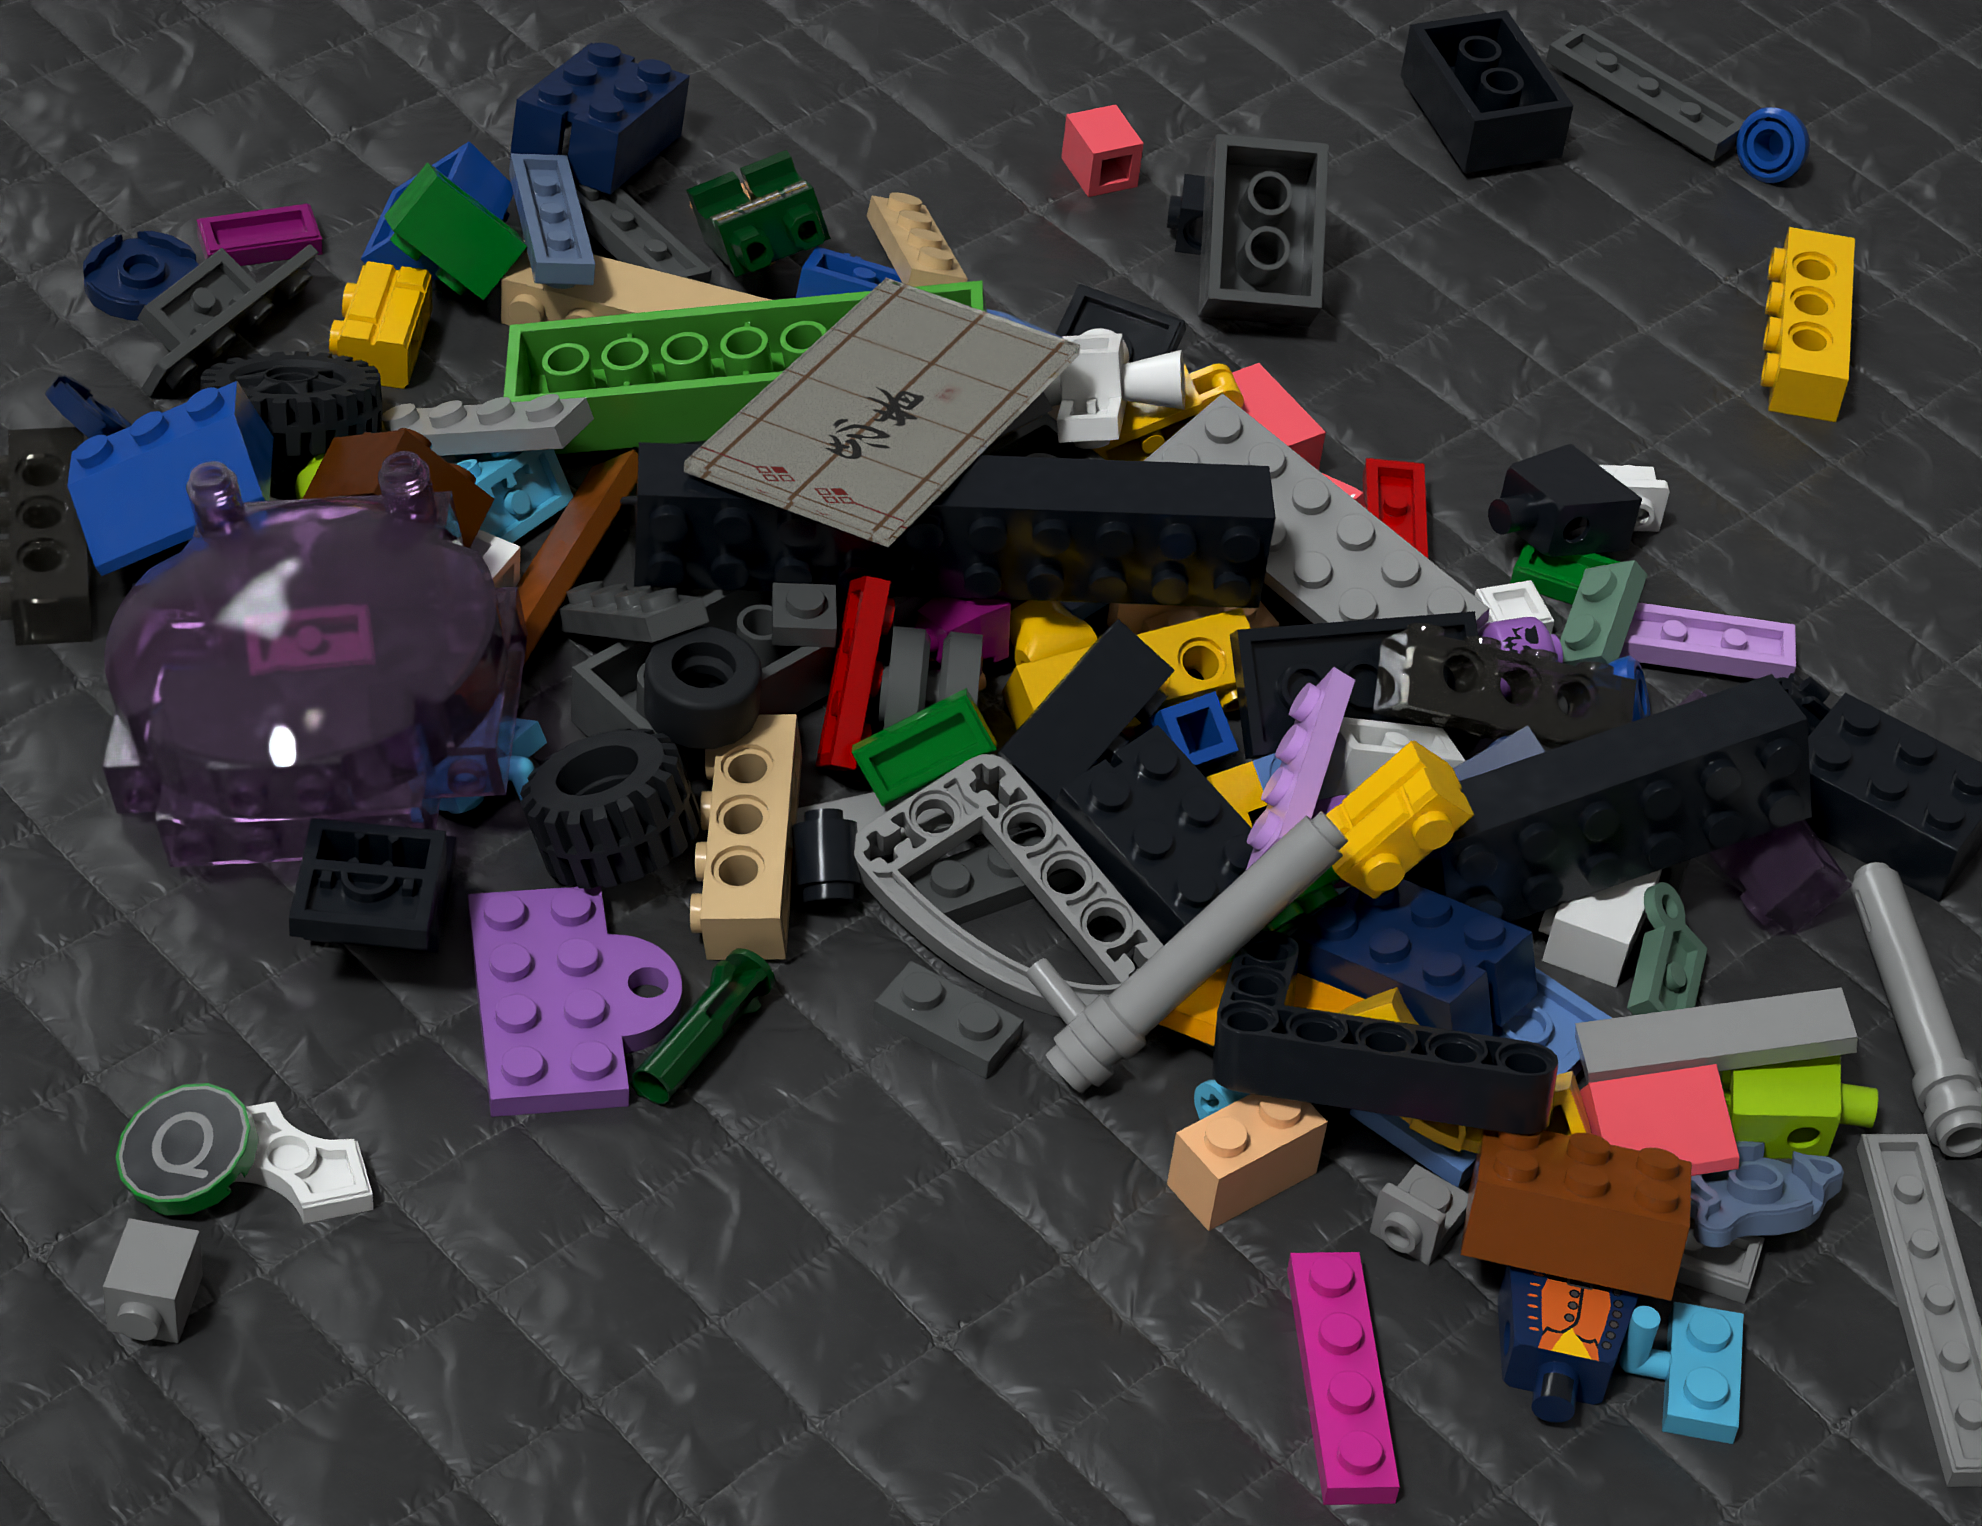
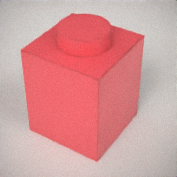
(1102, 150)

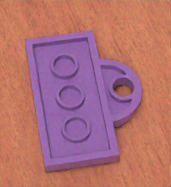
(562, 999)

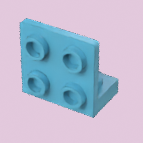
(524, 488)

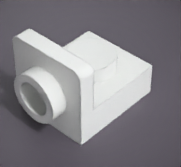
(1652, 491)

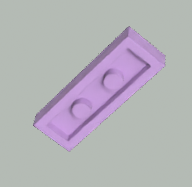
(1710, 642)

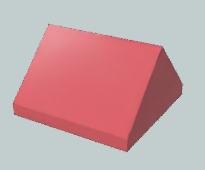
(1667, 1111)

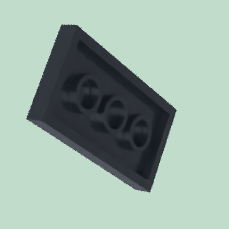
(1281, 660)

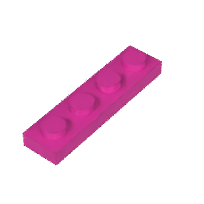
(1342, 1379)

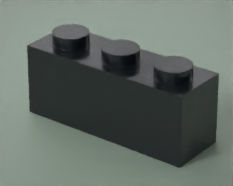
(1087, 712)

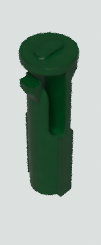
(704, 1024)

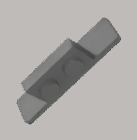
(208, 307)

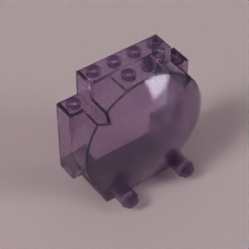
(311, 669)

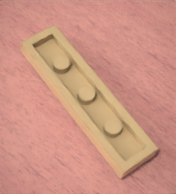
(913, 241)

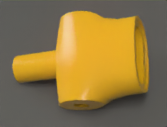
(1046, 630)

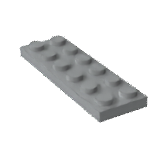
(1325, 547)

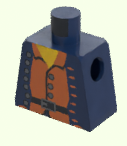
(1560, 1338)

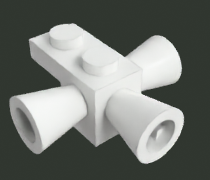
(1101, 382)

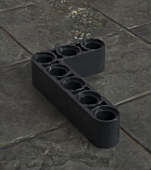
(1369, 1062)

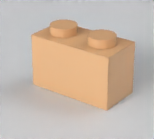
(1245, 1156)

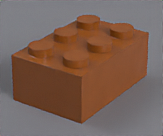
(1580, 1209)

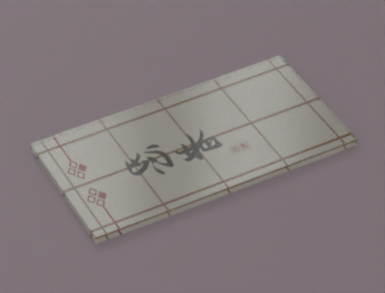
(883, 411)

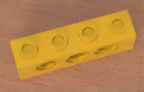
(1809, 324)
(1193, 644)

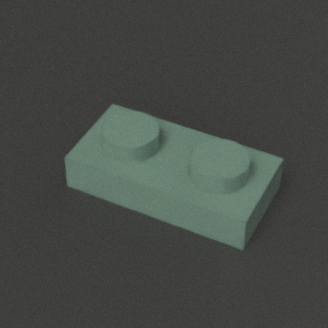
(1602, 613)

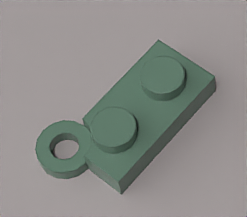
(1669, 957)

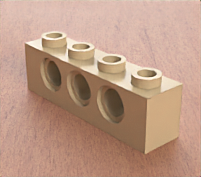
(749, 841)

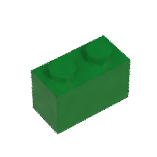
(454, 233)

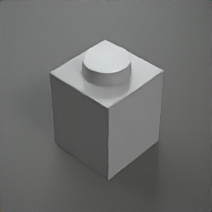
(153, 1281)

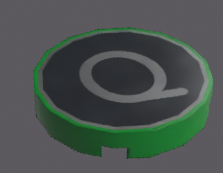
(186, 1148)

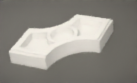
(313, 1173)

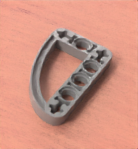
(1033, 864)

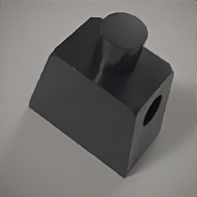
(1565, 505)

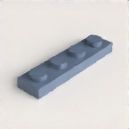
(551, 220)

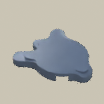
(1762, 1195)

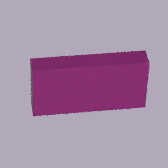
(260, 234)

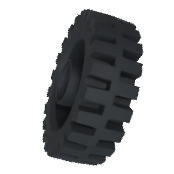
(305, 396)

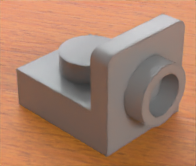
(1419, 1214)

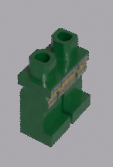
(768, 226)

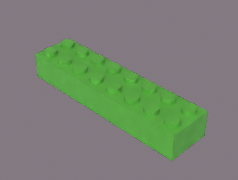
(676, 369)

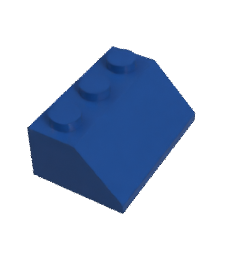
(135, 480)

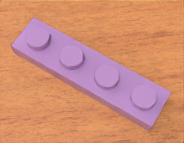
(1304, 758)

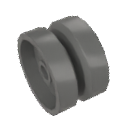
(909, 683)

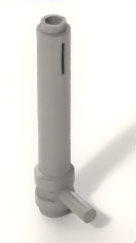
(1119, 1022)
(1943, 1079)

